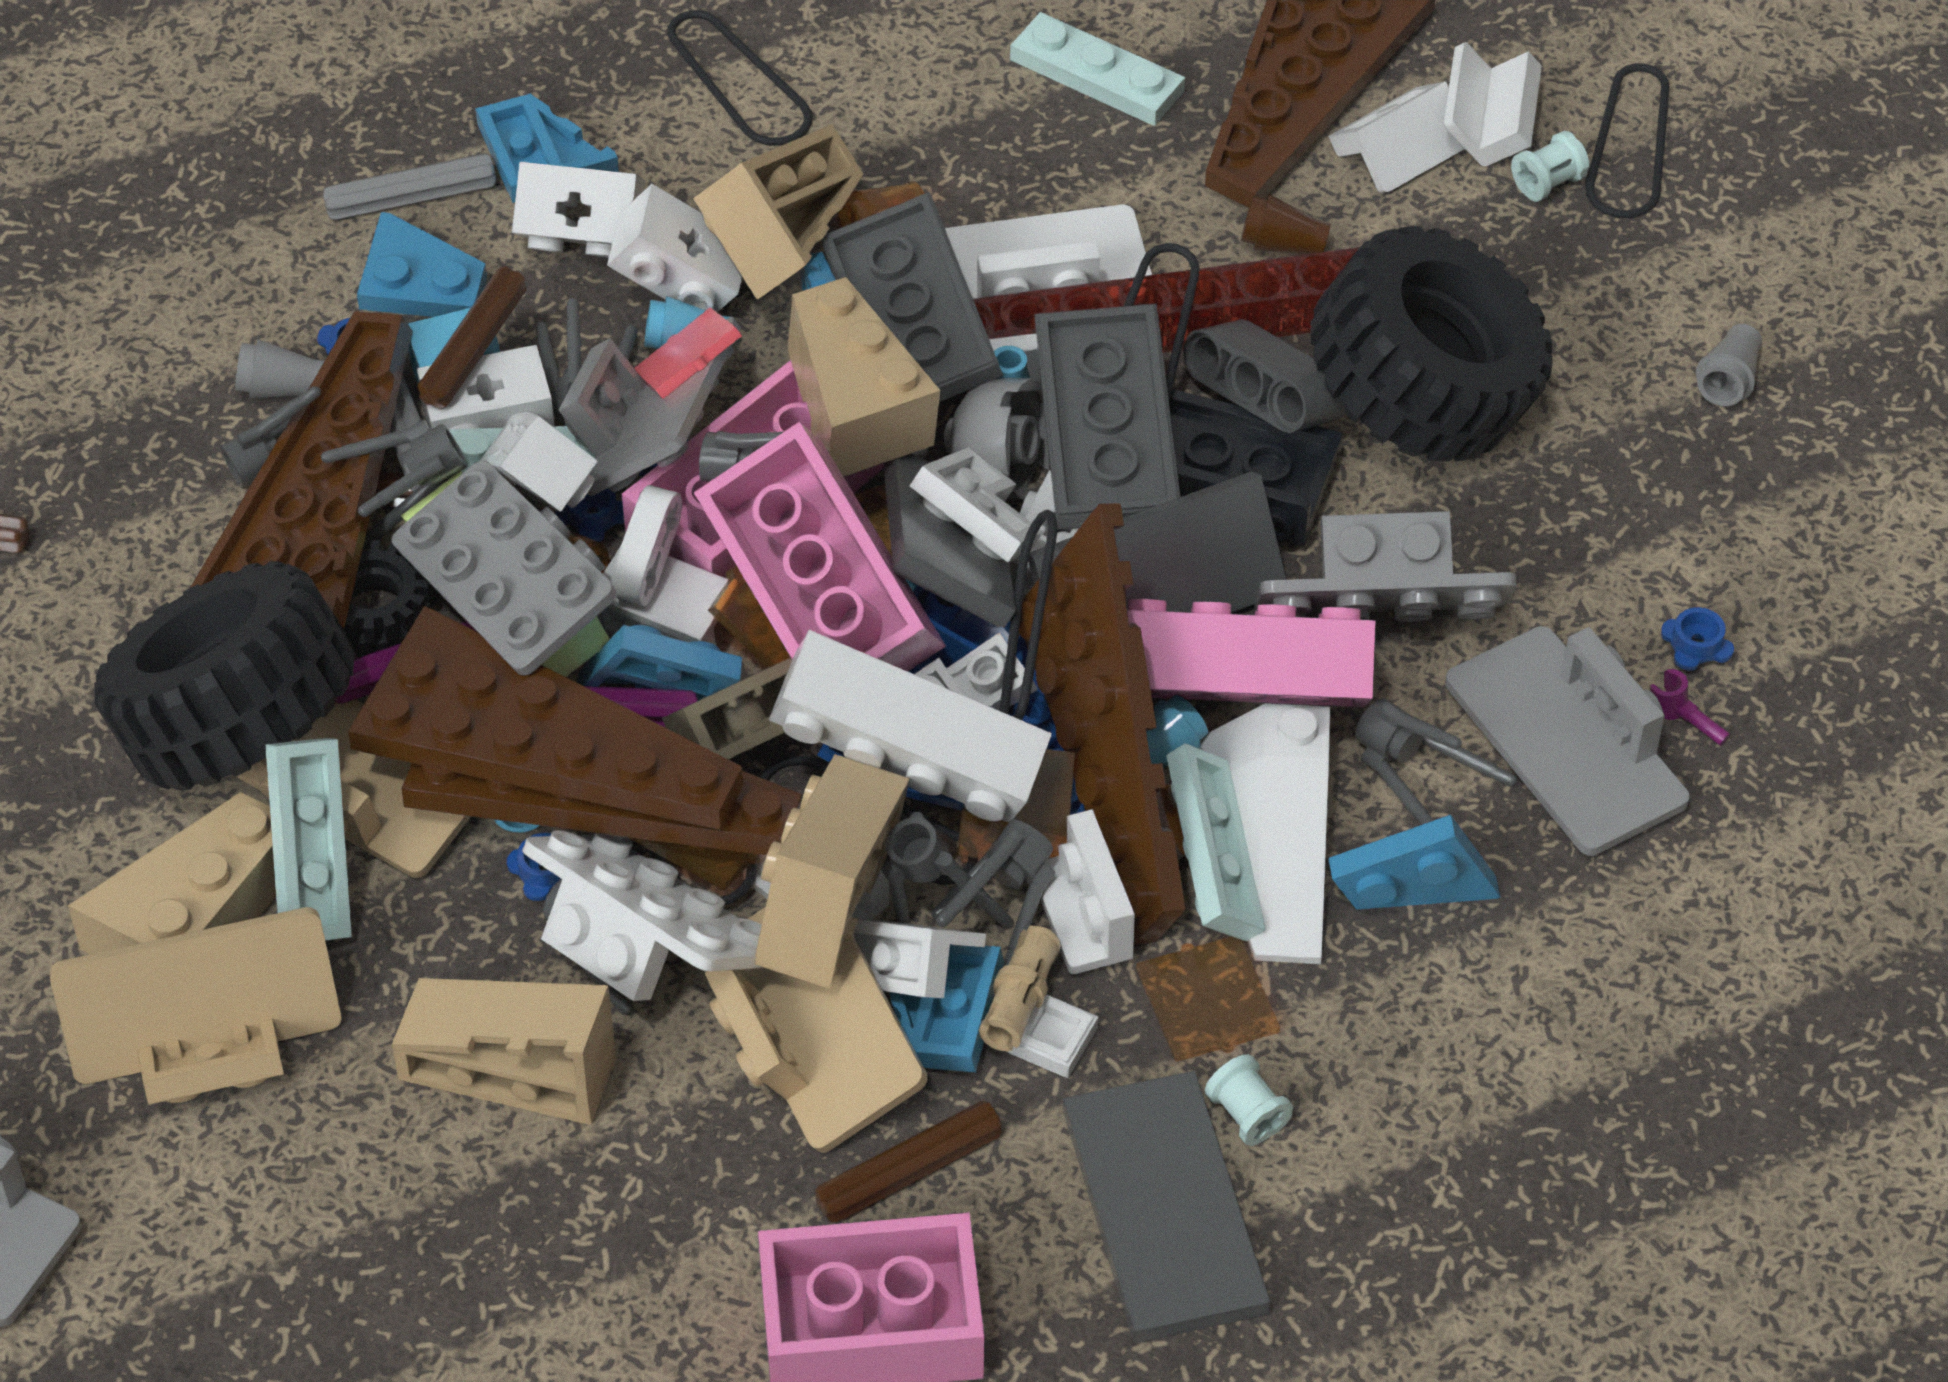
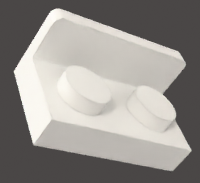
(1088, 900)

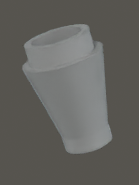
(1730, 367)
(273, 371)

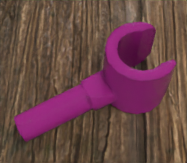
(1676, 705)

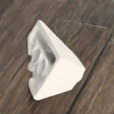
(1282, 792)

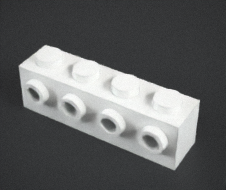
(910, 728)

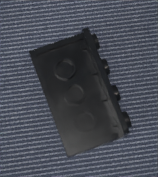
(1226, 441)

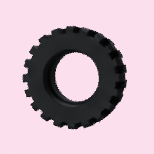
(1431, 344)
(224, 675)

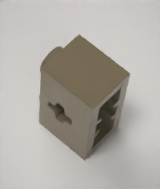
(734, 716)

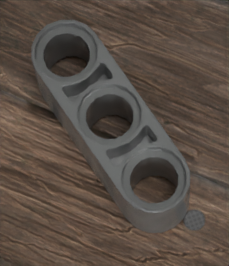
(1261, 375)

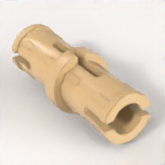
(1020, 988)

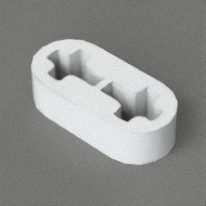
(646, 544)

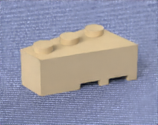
(780, 206)
(858, 379)
(825, 865)
(192, 882)
(510, 1043)

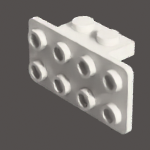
(1048, 250)
(628, 910)

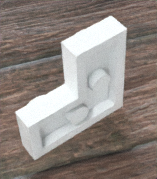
(974, 496)

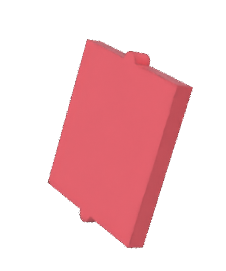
(687, 352)

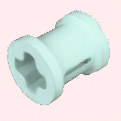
(1550, 166)
(1248, 1099)

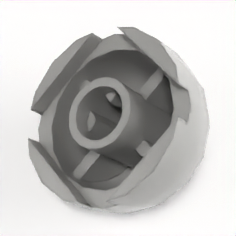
(1004, 428)

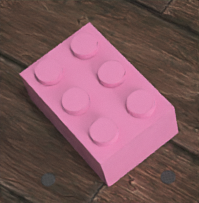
(873, 1301)

